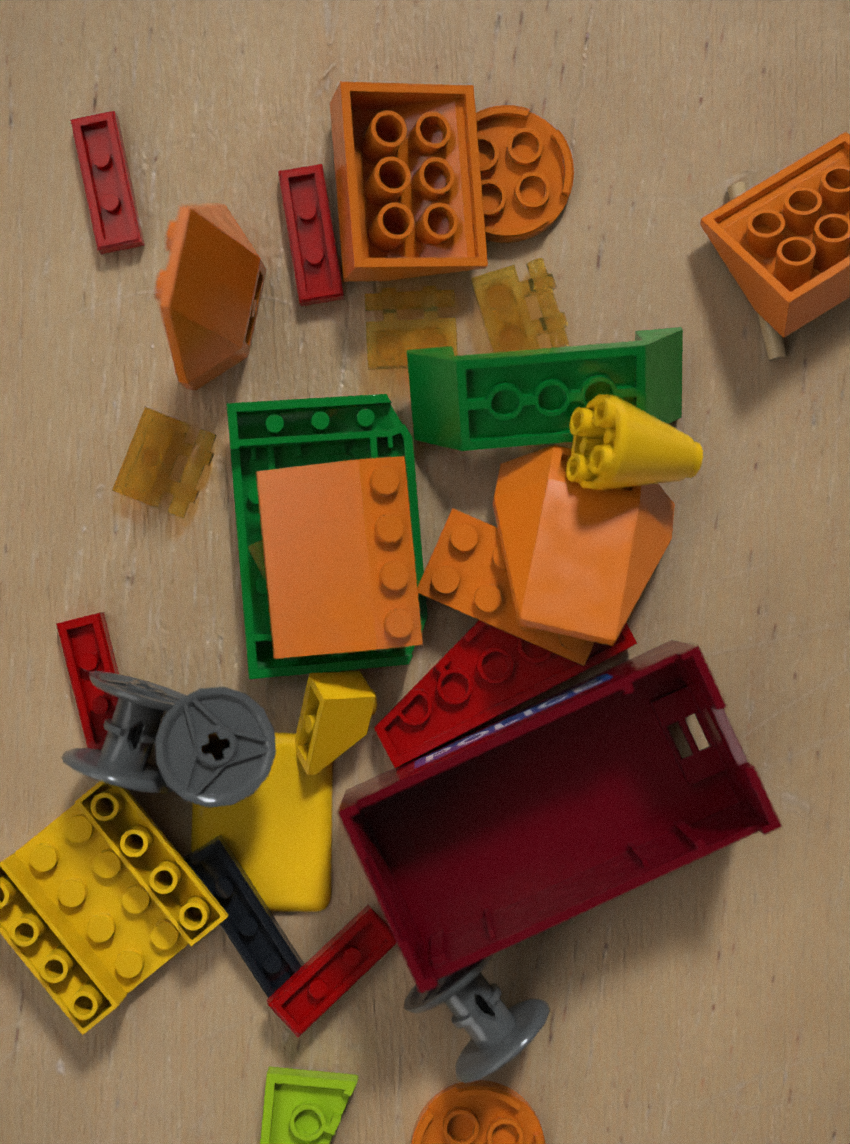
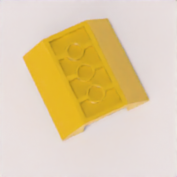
(101, 903)

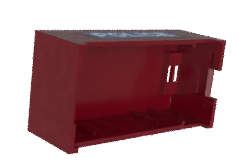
(553, 811)

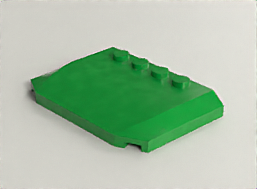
(304, 434)

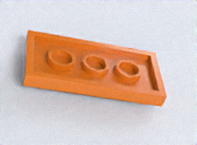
(472, 577)

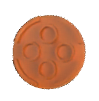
(523, 172)
(477, 1115)

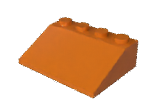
(407, 180)
(791, 238)
(339, 557)

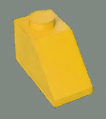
(332, 717)

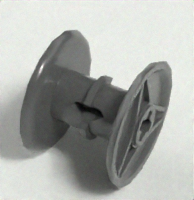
(129, 734)
(243, 762)
(476, 1006)

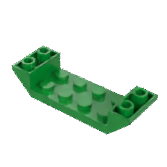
(533, 392)

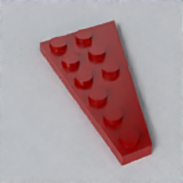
(476, 682)

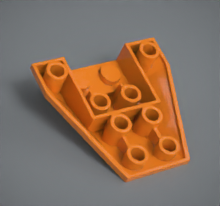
(208, 293)
(577, 551)

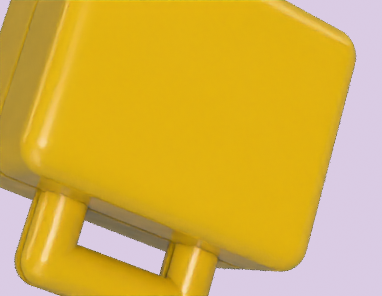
(278, 831)

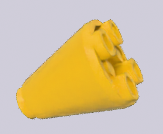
(627, 447)

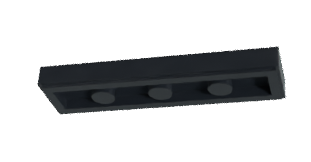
(250, 921)

